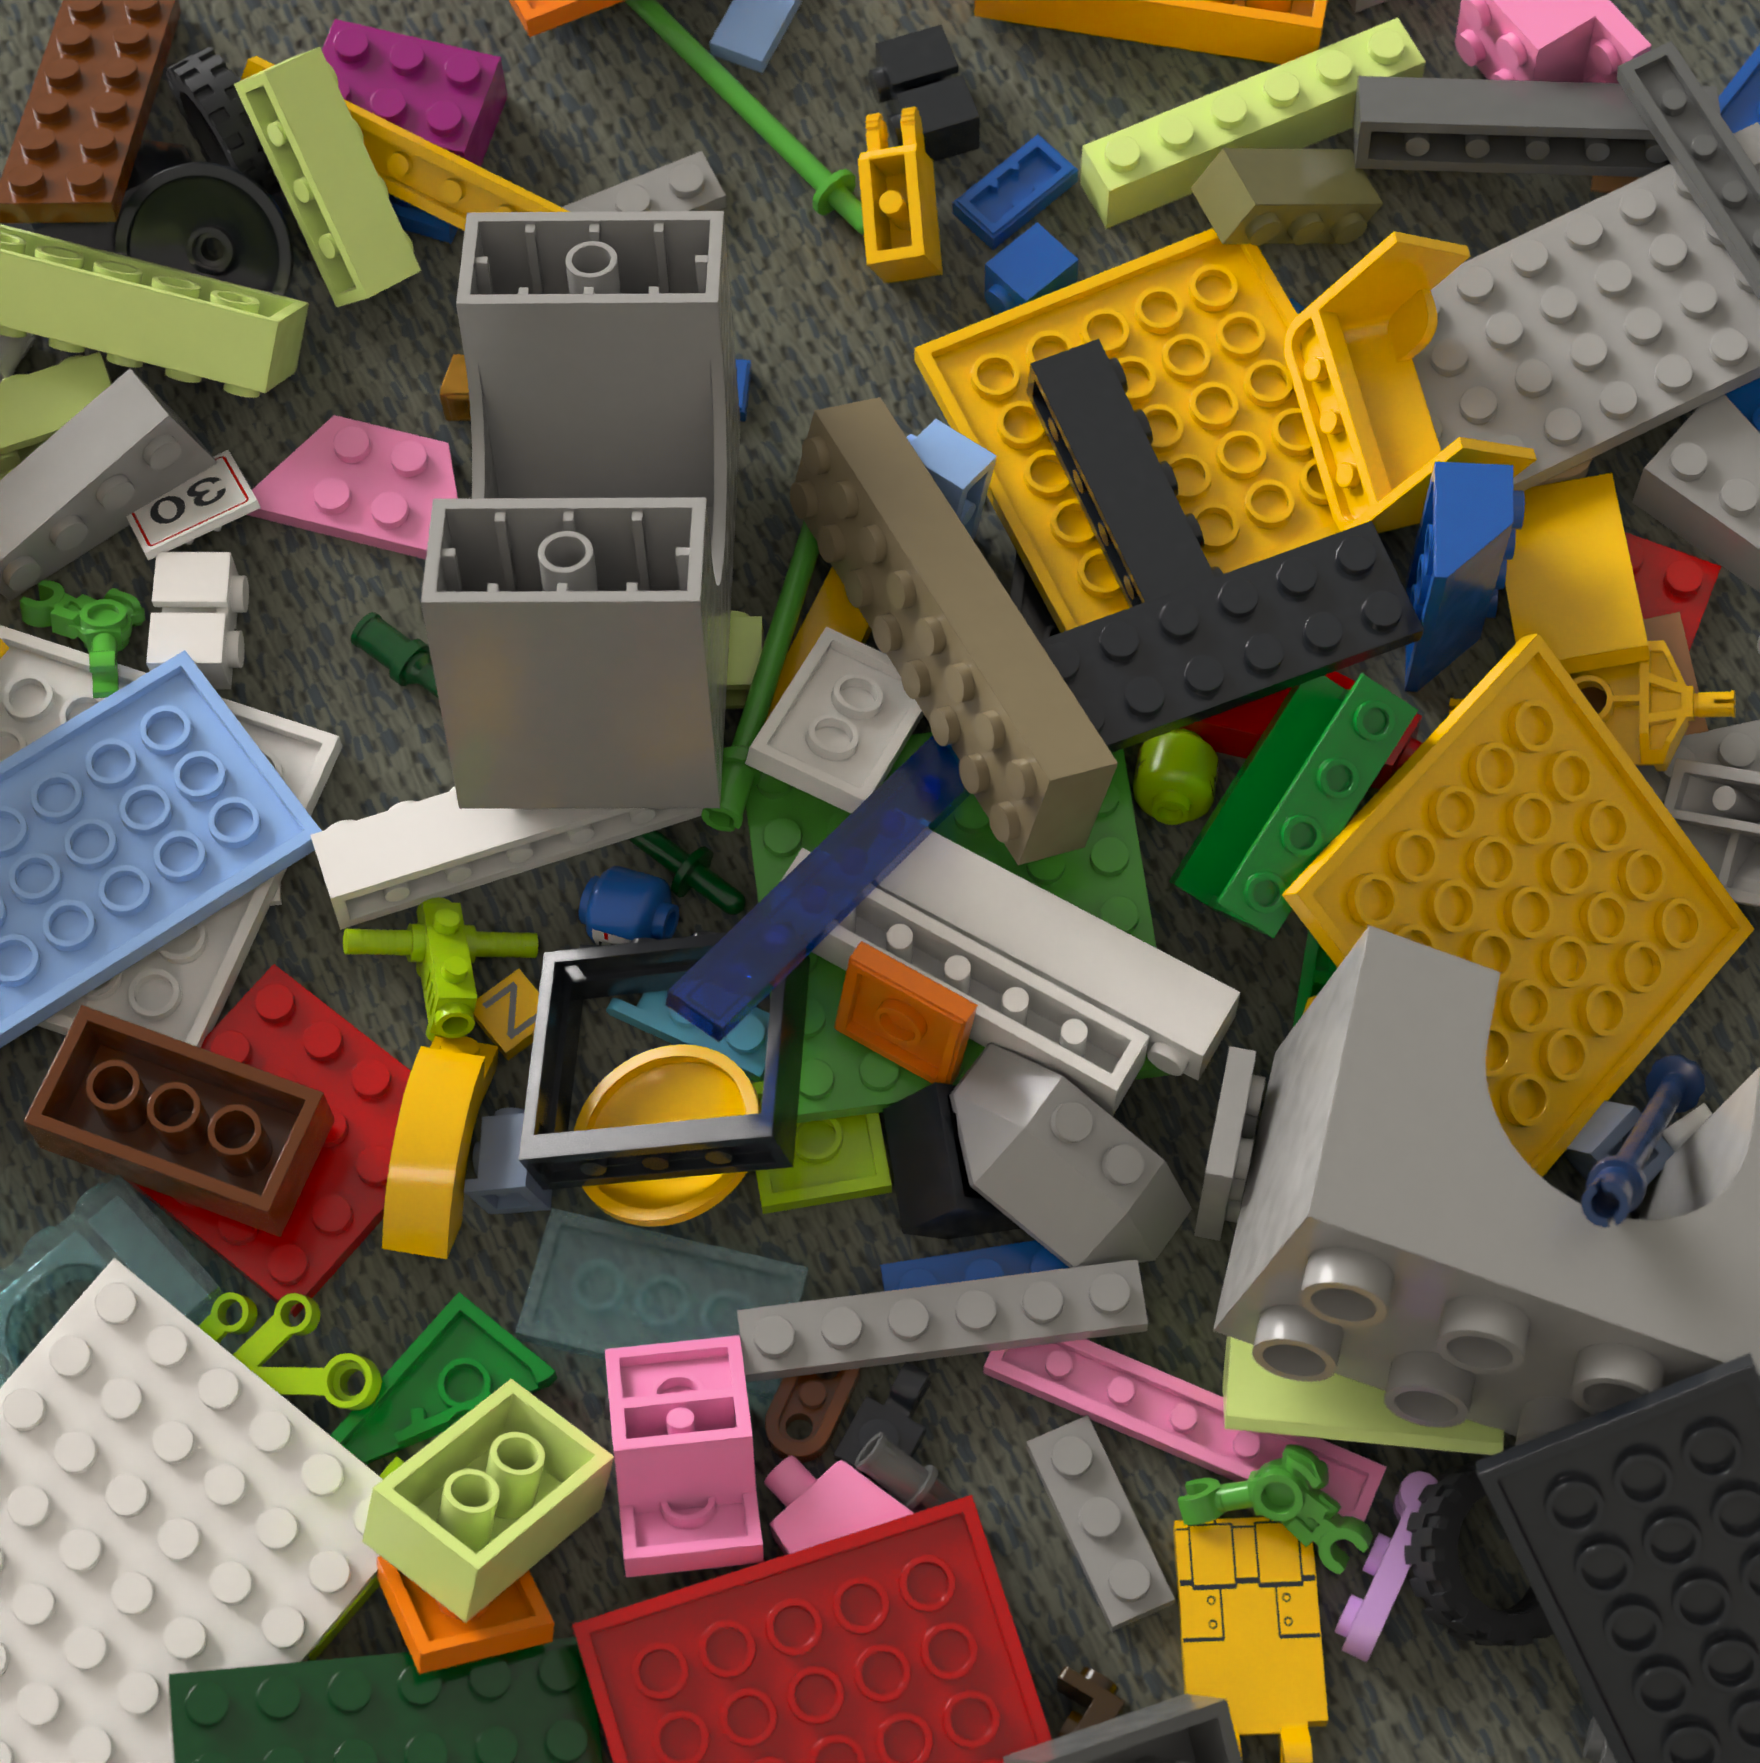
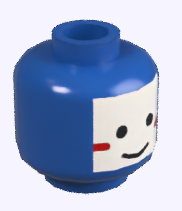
(627, 907)

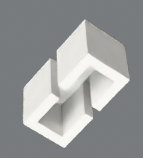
(199, 613)

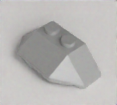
(1722, 820)
(1062, 1164)

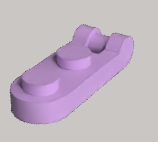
(1365, 1618)

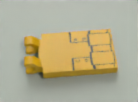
(1253, 1627)

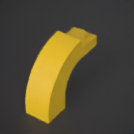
(433, 1145)

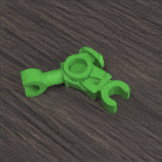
(100, 624)
(1286, 1493)

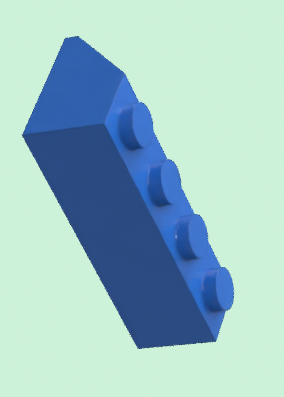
(1459, 561)

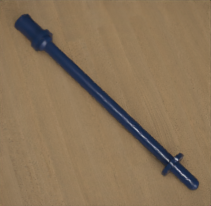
(1617, 1182)

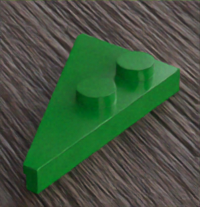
(440, 1380)

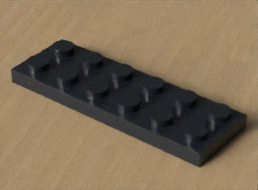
(1236, 637)

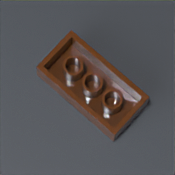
(180, 1120)

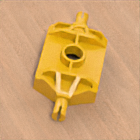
(1650, 705)

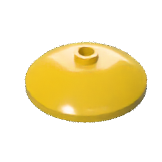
(660, 1088)

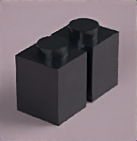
(918, 73)

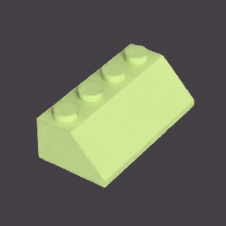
(1332, 1410)

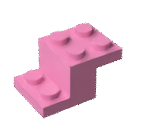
(1547, 39)
(683, 1456)

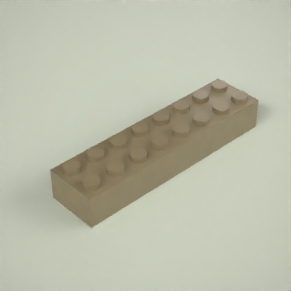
(951, 632)

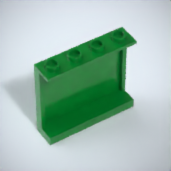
(1292, 798)

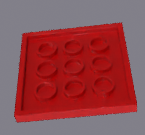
(305, 1041)

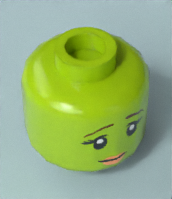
(1176, 774)

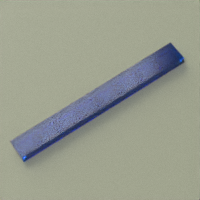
(819, 892)

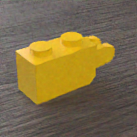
(899, 202)

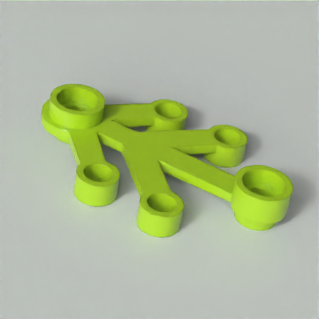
(272, 1335)

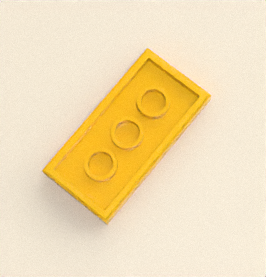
(1576, 576)

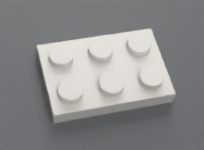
(837, 723)

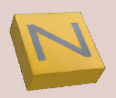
(509, 1013)

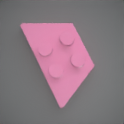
(361, 485)

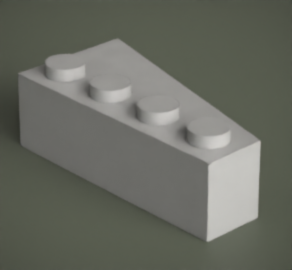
(89, 478)
(1709, 487)

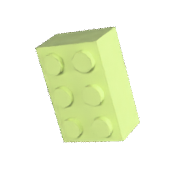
(487, 1499)

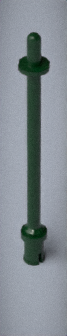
(412, 664)

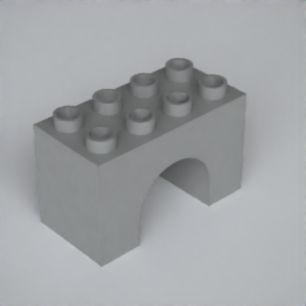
(594, 566)
(1429, 1259)

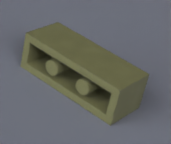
(1286, 196)

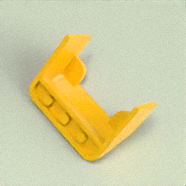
(1362, 389)

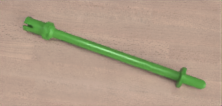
(832, 190)
(736, 775)

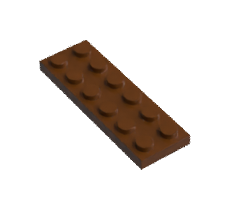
(87, 111)

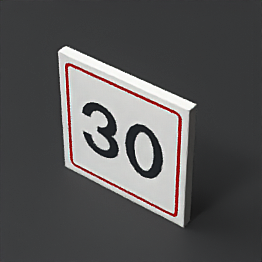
(194, 508)

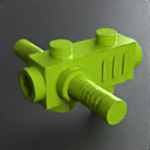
(443, 959)

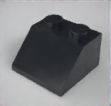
(932, 1172)

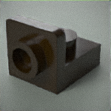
(1092, 1692)

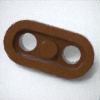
(812, 1400)

